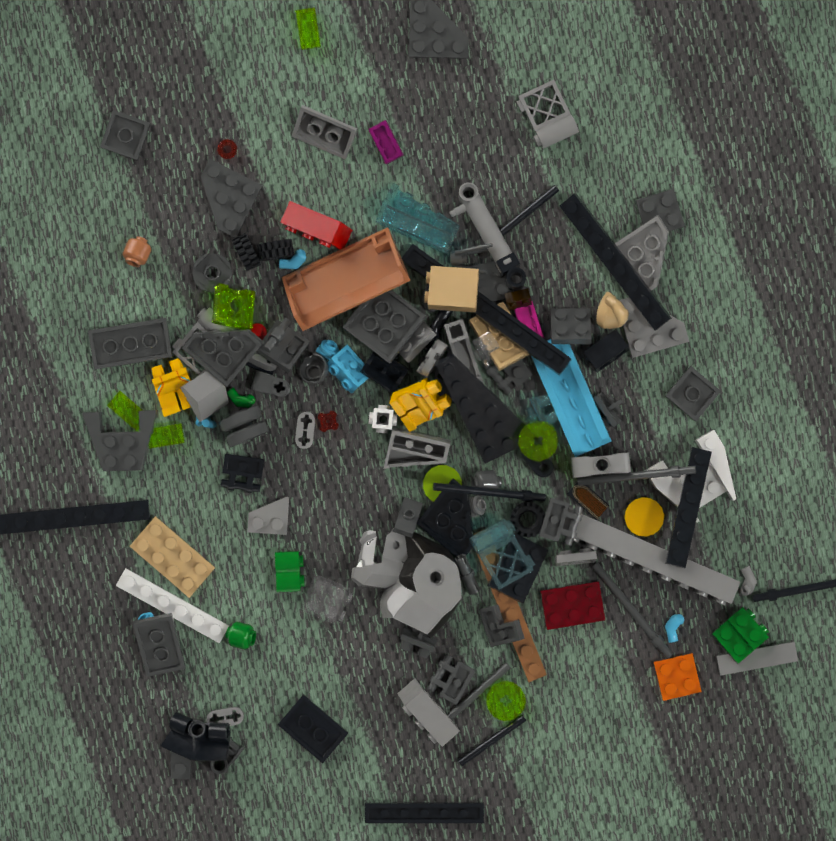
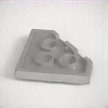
(646, 250)
(644, 339)

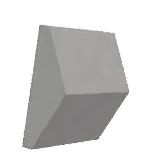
(205, 395)

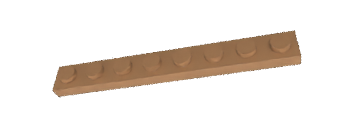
(511, 611)

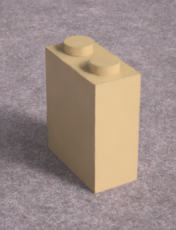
(452, 289)

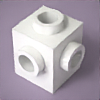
(375, 415)

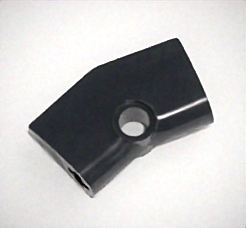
(208, 746)

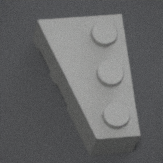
(427, 713)

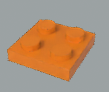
(677, 676)

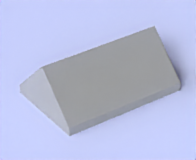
(324, 132)

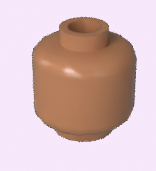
(136, 251)

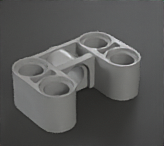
(586, 465)

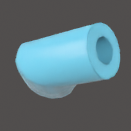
(295, 262)

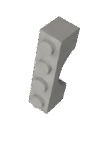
(461, 346)

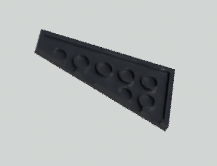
(487, 418)

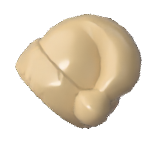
(611, 312)

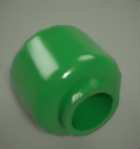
(241, 635)

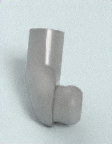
(749, 583)

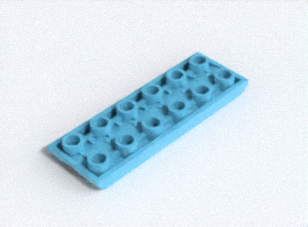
(574, 404)

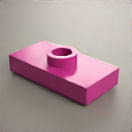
(528, 317)

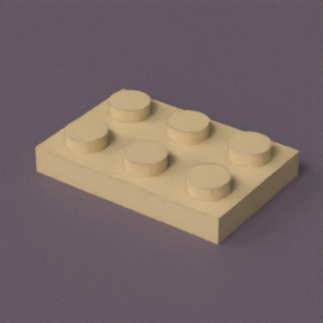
(508, 351)

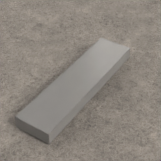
(759, 658)

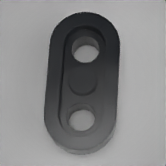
(535, 466)

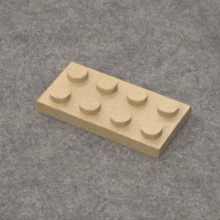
(172, 556)

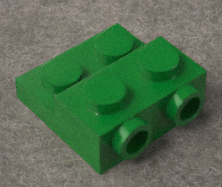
(741, 635)

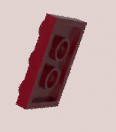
(572, 605)

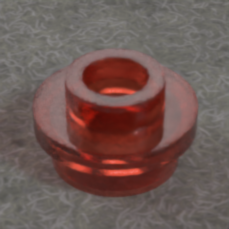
(222, 144)

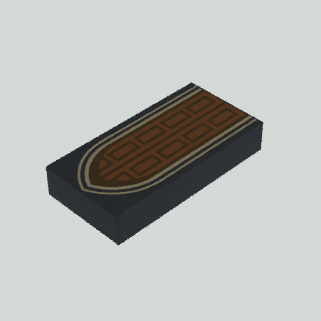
(588, 500)

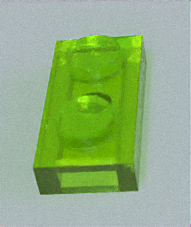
(308, 28)
(126, 409)
(167, 436)

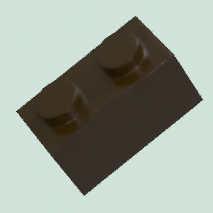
(518, 299)

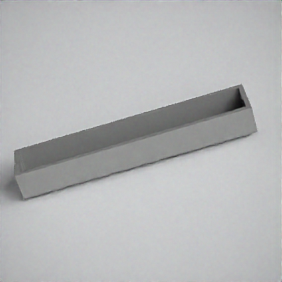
(653, 558)

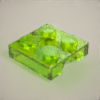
(222, 310)

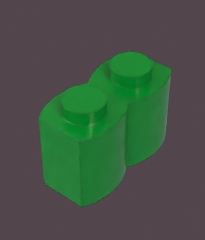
(288, 571)

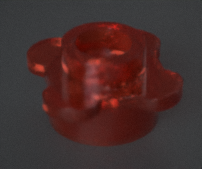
(329, 416)

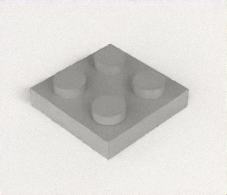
(582, 557)

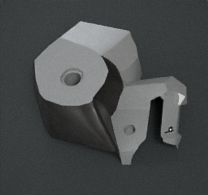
(415, 592)

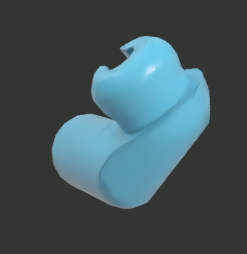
(672, 625)

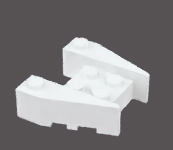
(717, 479)

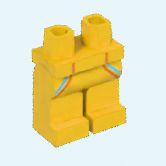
(168, 384)
(419, 403)

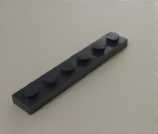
(688, 509)
(425, 812)

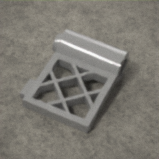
(551, 130)
(204, 324)

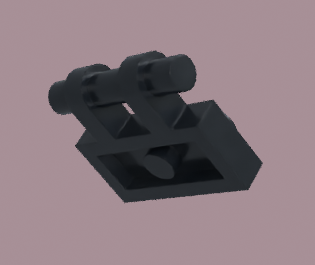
(242, 466)

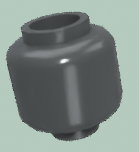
(486, 479)

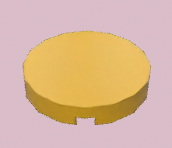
(644, 516)

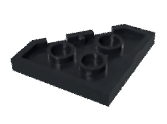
(450, 521)

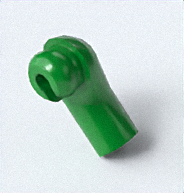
(241, 401)

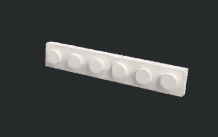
(172, 604)

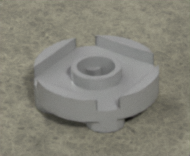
(432, 357)

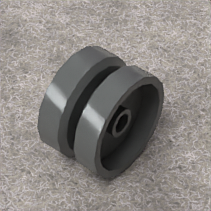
(243, 425)

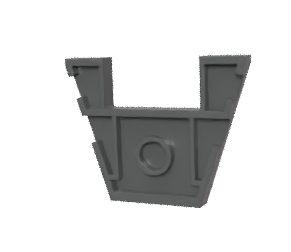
(121, 449)

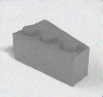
(415, 449)

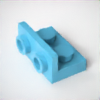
(347, 369)

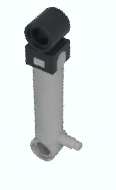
(505, 260)

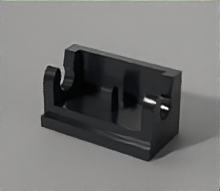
(606, 350)
(383, 373)

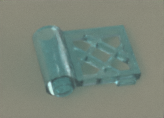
(493, 539)

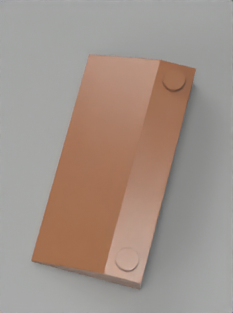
(345, 279)

